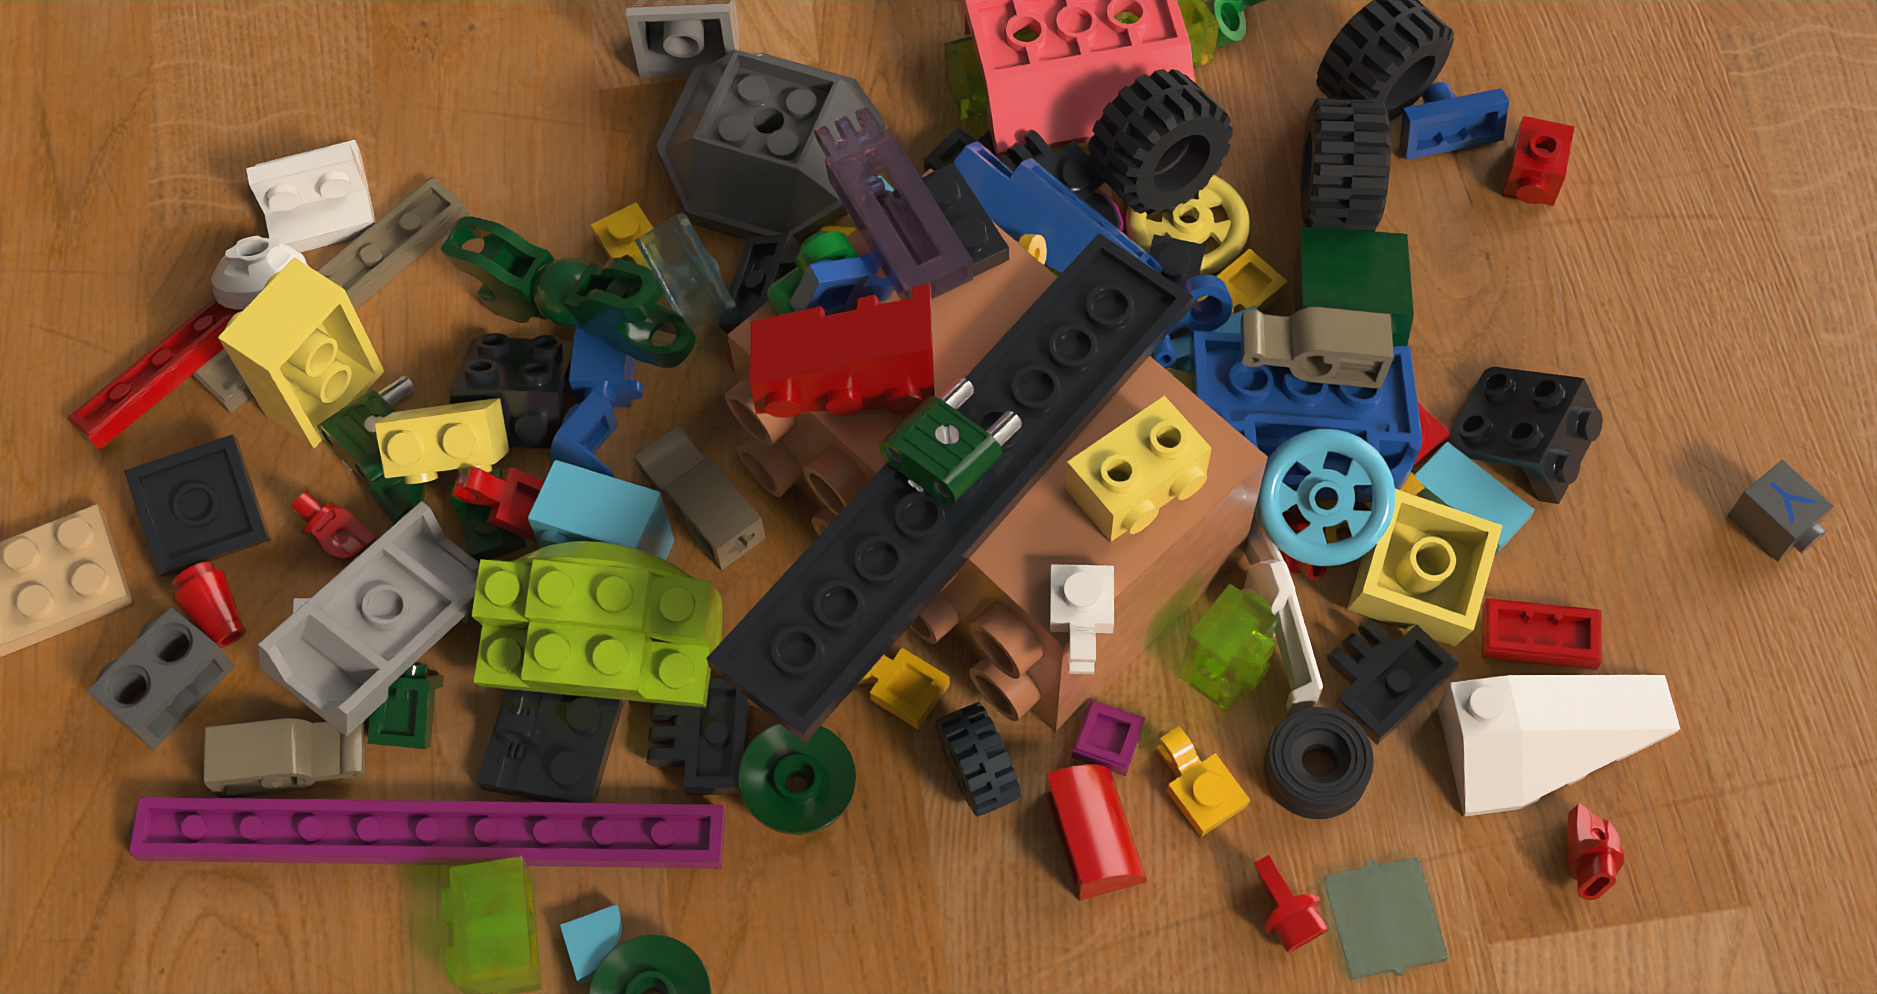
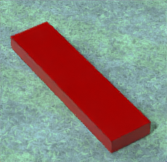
(152, 376)

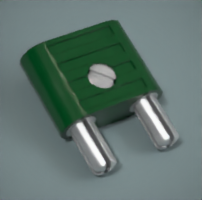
(353, 431)
(944, 448)

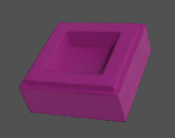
(1108, 737)

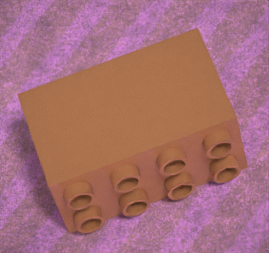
(1003, 591)

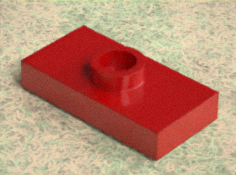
(1542, 633)

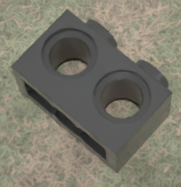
(170, 687)

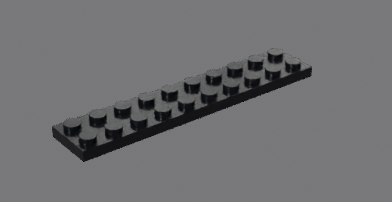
(901, 546)

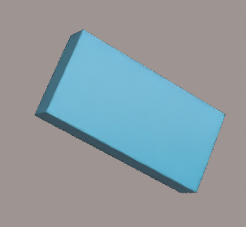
(1464, 486)

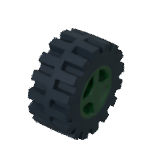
(978, 759)

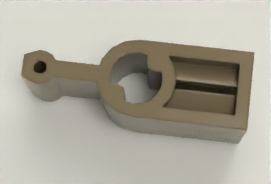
(1321, 345)
(702, 498)
(279, 756)

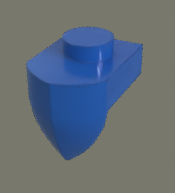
(584, 432)

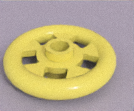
(1229, 234)

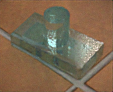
(685, 271)

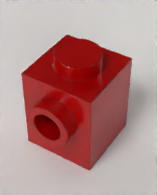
(1538, 161)

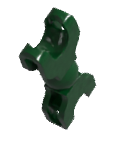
(606, 300)

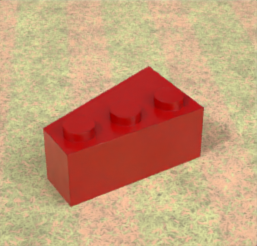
(844, 359)

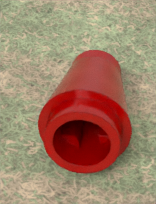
(209, 603)

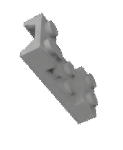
(373, 621)

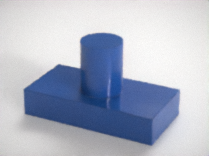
(1452, 122)

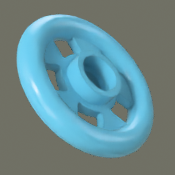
(1365, 526)

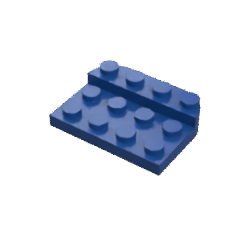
(1274, 405)

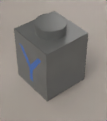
(1781, 512)

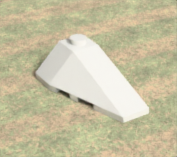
(1538, 732)

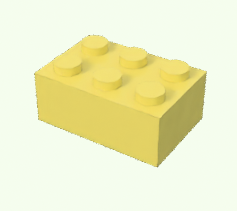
(301, 350)

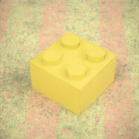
(1427, 569)

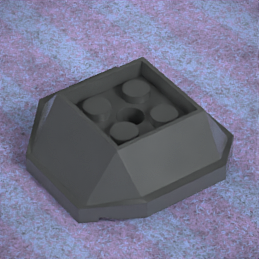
(737, 175)

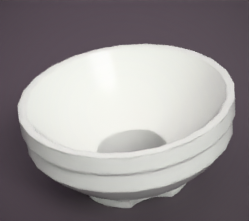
(247, 268)

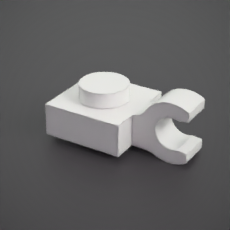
(1082, 607)

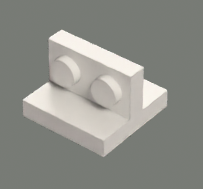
(314, 196)

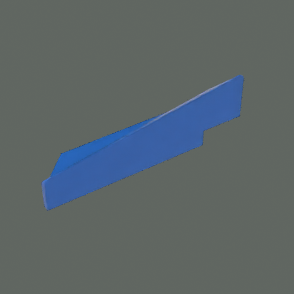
(1039, 204)

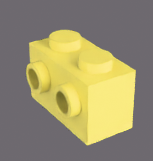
(442, 439)
(1138, 469)

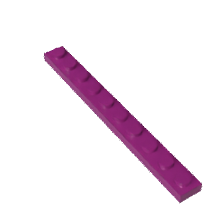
(428, 832)

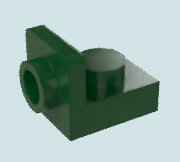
(482, 538)
(408, 712)

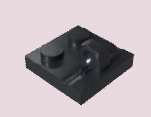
(197, 505)
(550, 746)

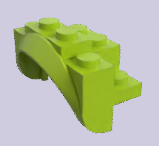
(593, 625)

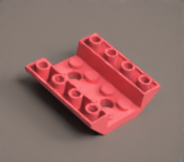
(1072, 66)

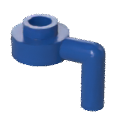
(1204, 315)

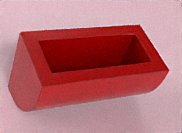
(1093, 830)

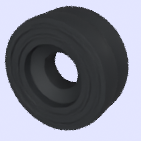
(1325, 731)

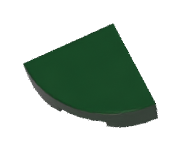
(396, 497)

